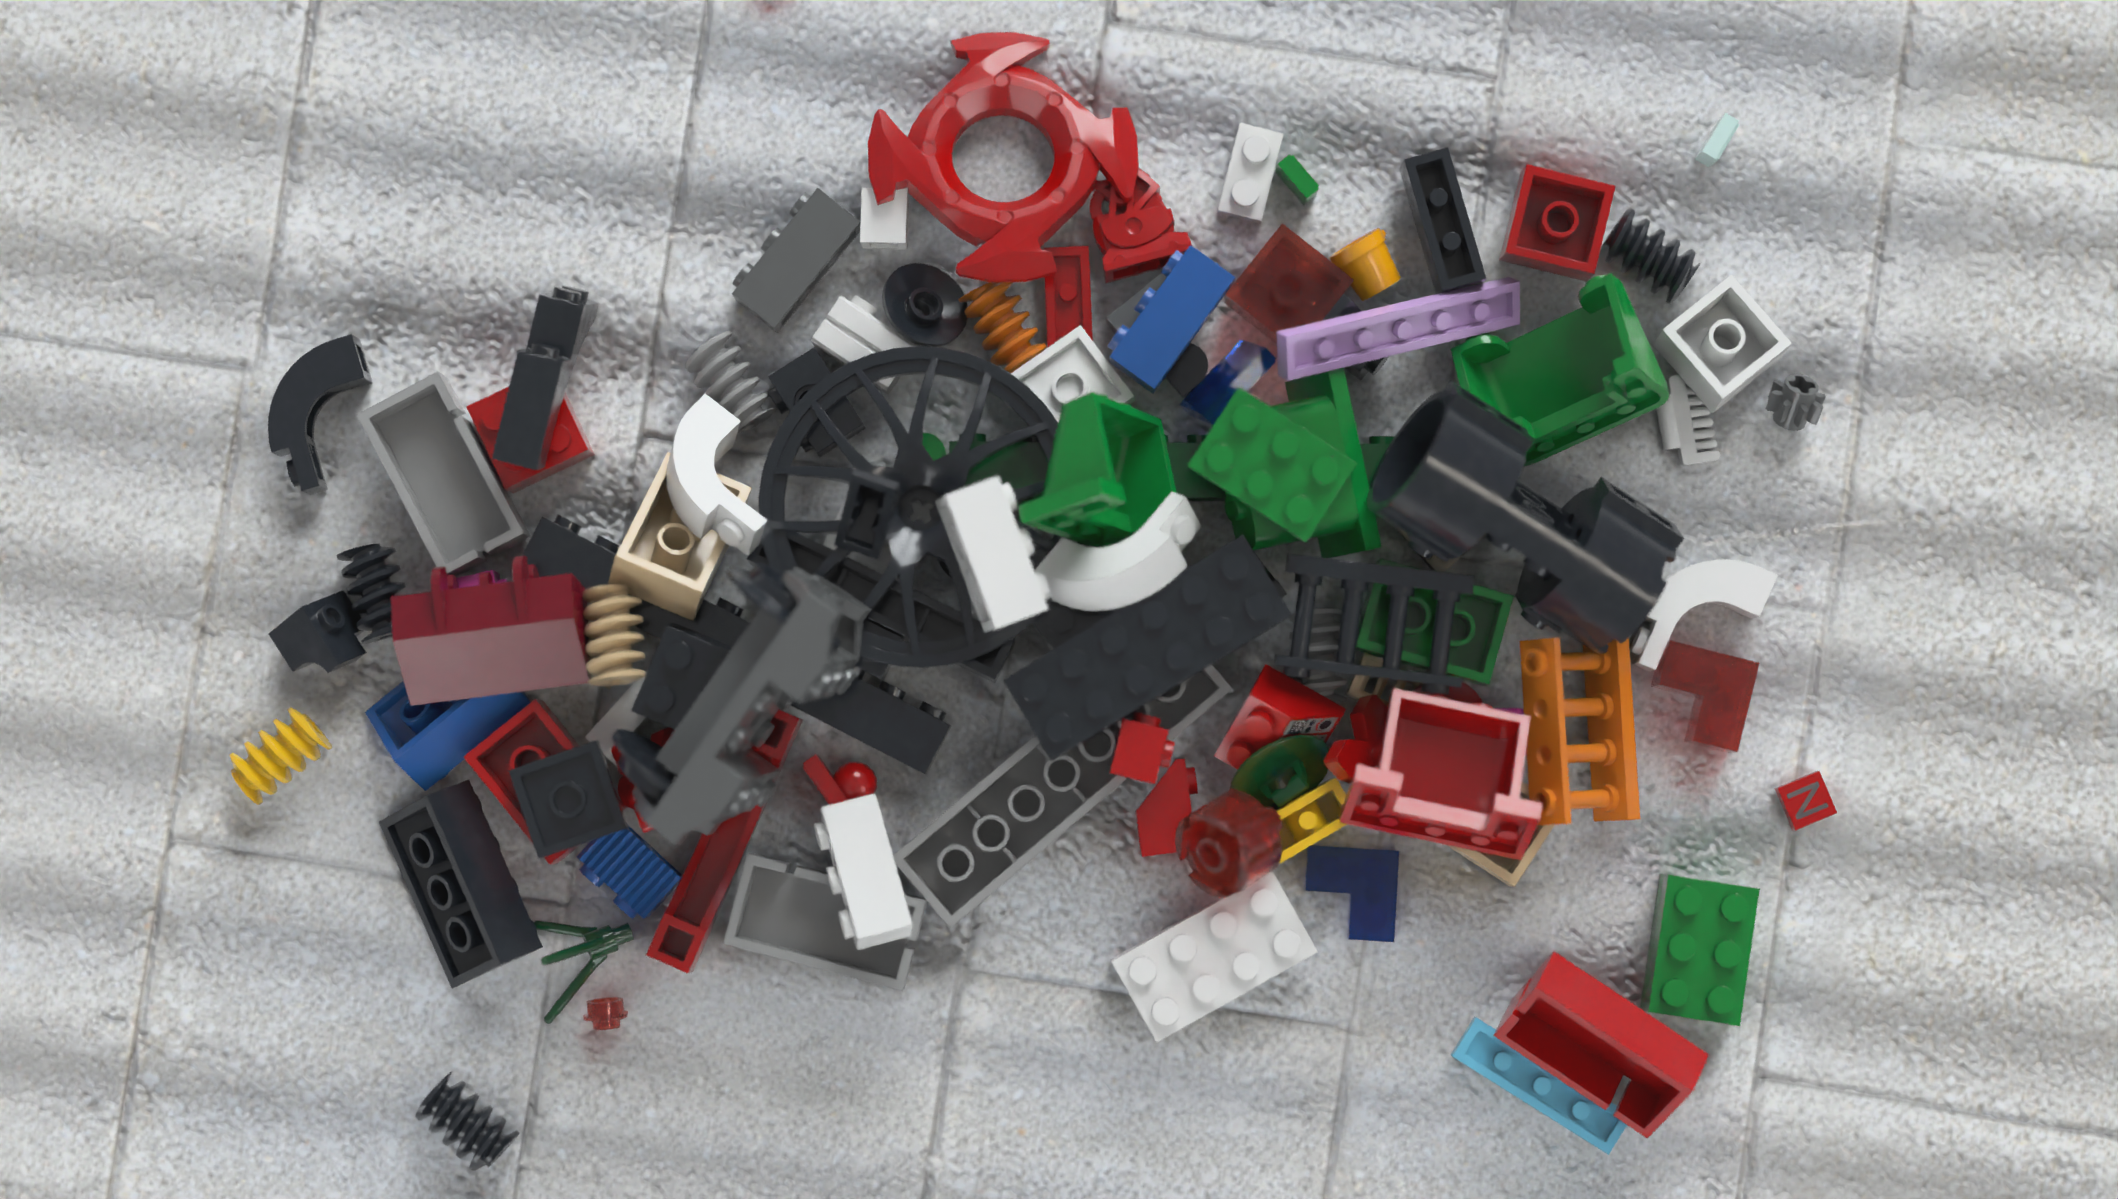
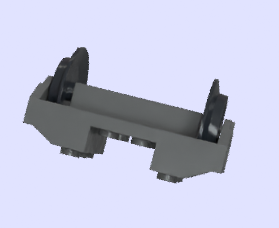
(791, 651)

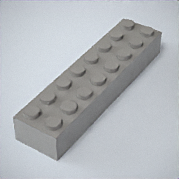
(1029, 806)

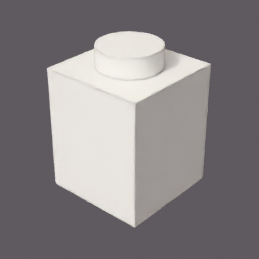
(884, 224)

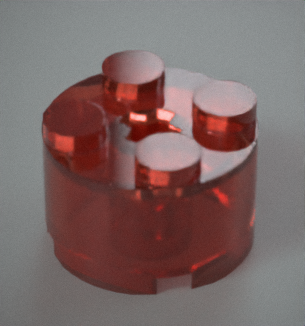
(1230, 843)

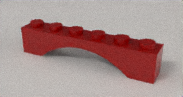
(713, 868)

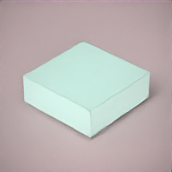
(1717, 140)

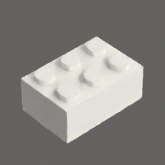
(993, 553)

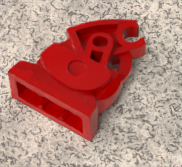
(1136, 233)

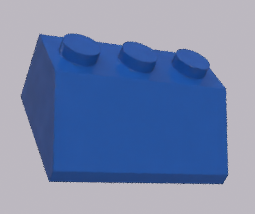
(437, 736)

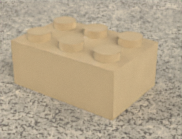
(664, 558)

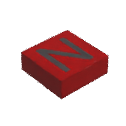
(1805, 800)

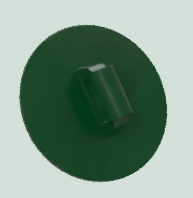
(1282, 770)

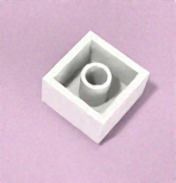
(1722, 343)

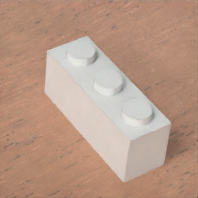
(863, 872)

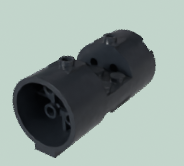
(1586, 564)

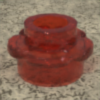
(605, 1012)

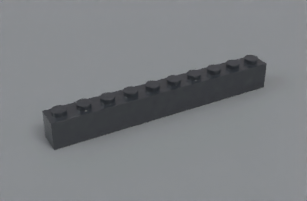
(862, 711)

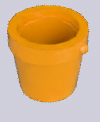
(1367, 263)

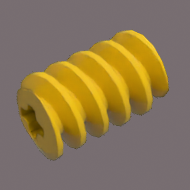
(277, 755)

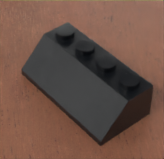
(460, 883)

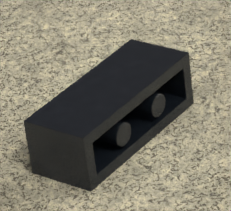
(1442, 221)

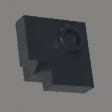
(320, 634)

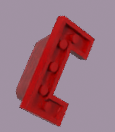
(1447, 776)

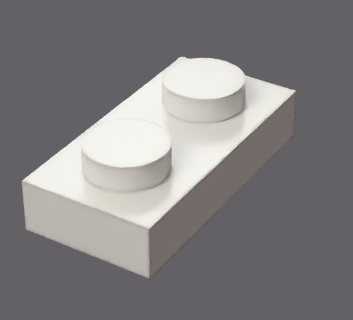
(1250, 173)

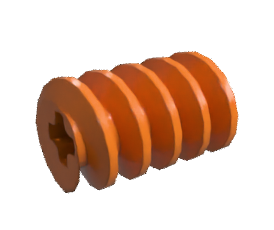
(1002, 324)

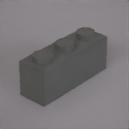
(795, 259)

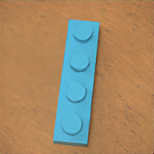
(1536, 1086)

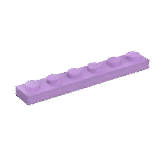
(1398, 328)

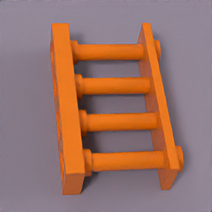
(1609, 731)

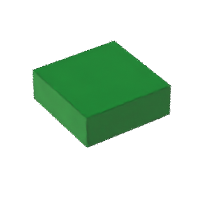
(1297, 179)

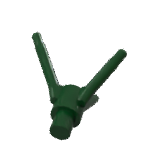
(598, 945)

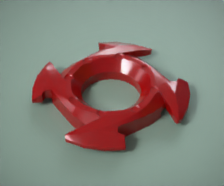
(1000, 86)

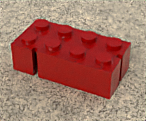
(1596, 1037)

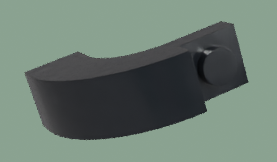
(299, 399)

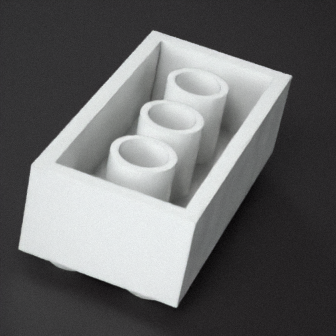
(1213, 956)

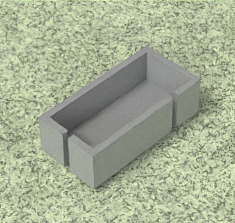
(443, 475)
(800, 922)

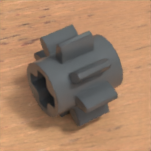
(1795, 402)

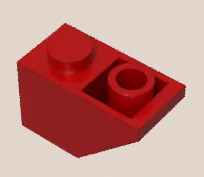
(1165, 808)

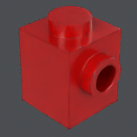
(1142, 749)

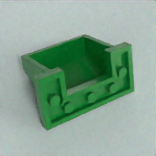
(1325, 409)
(1102, 473)

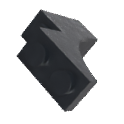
(542, 376)

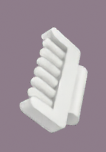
(1677, 425)

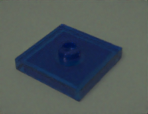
(1239, 368)

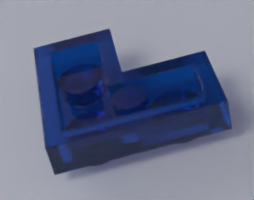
(1369, 879)

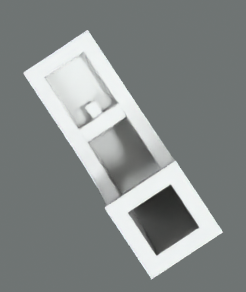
(692, 482)
(1125, 571)
(1718, 582)

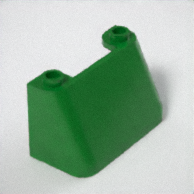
(1570, 373)

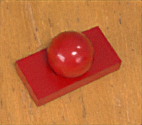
(849, 781)

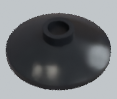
(932, 293)

